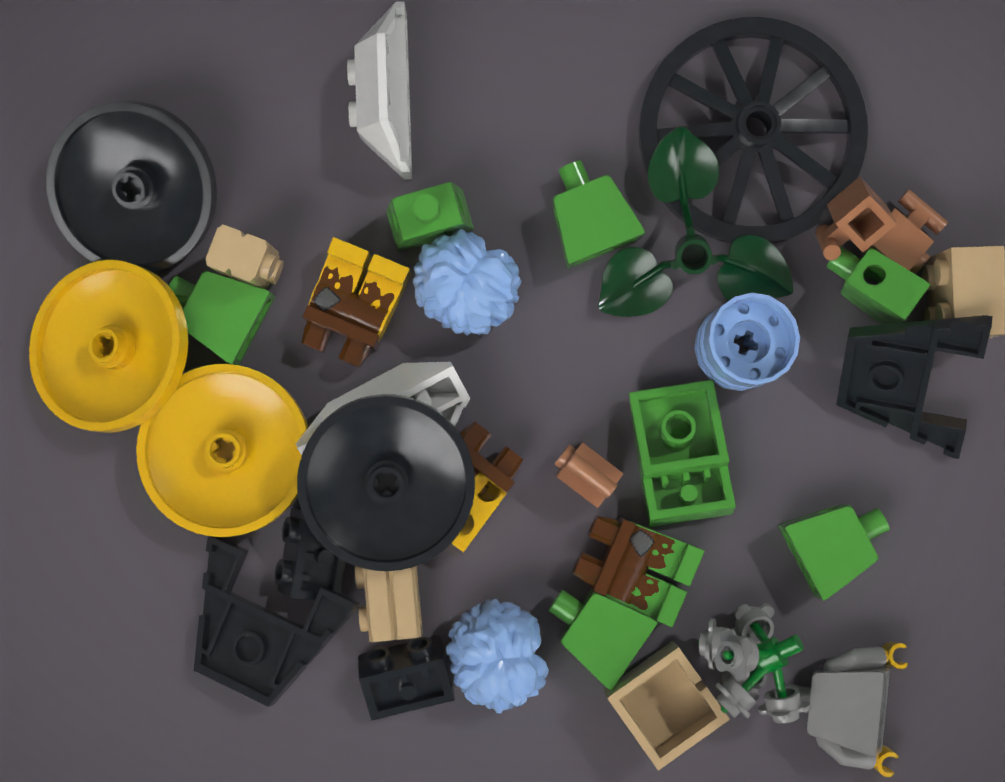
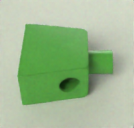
(427, 214)
(592, 216)
(895, 291)
(223, 312)
(833, 545)
(601, 633)

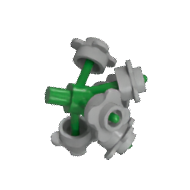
(746, 658)

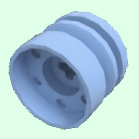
(768, 333)

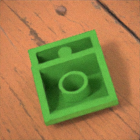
(681, 453)

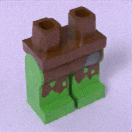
(625, 563)

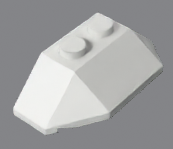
(383, 90)
(426, 381)

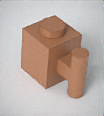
(857, 216)
(906, 241)
(587, 473)

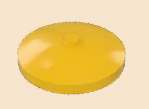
(108, 346)
(223, 451)

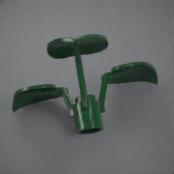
(638, 286)

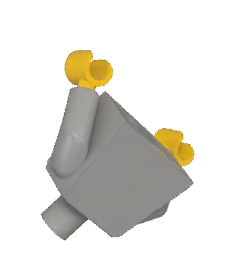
(851, 706)

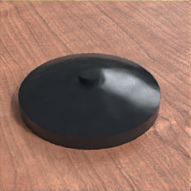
(131, 185)
(386, 482)

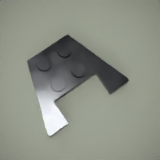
(890, 371)
(250, 645)

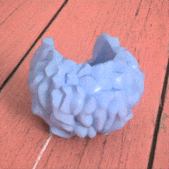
(466, 283)
(496, 655)

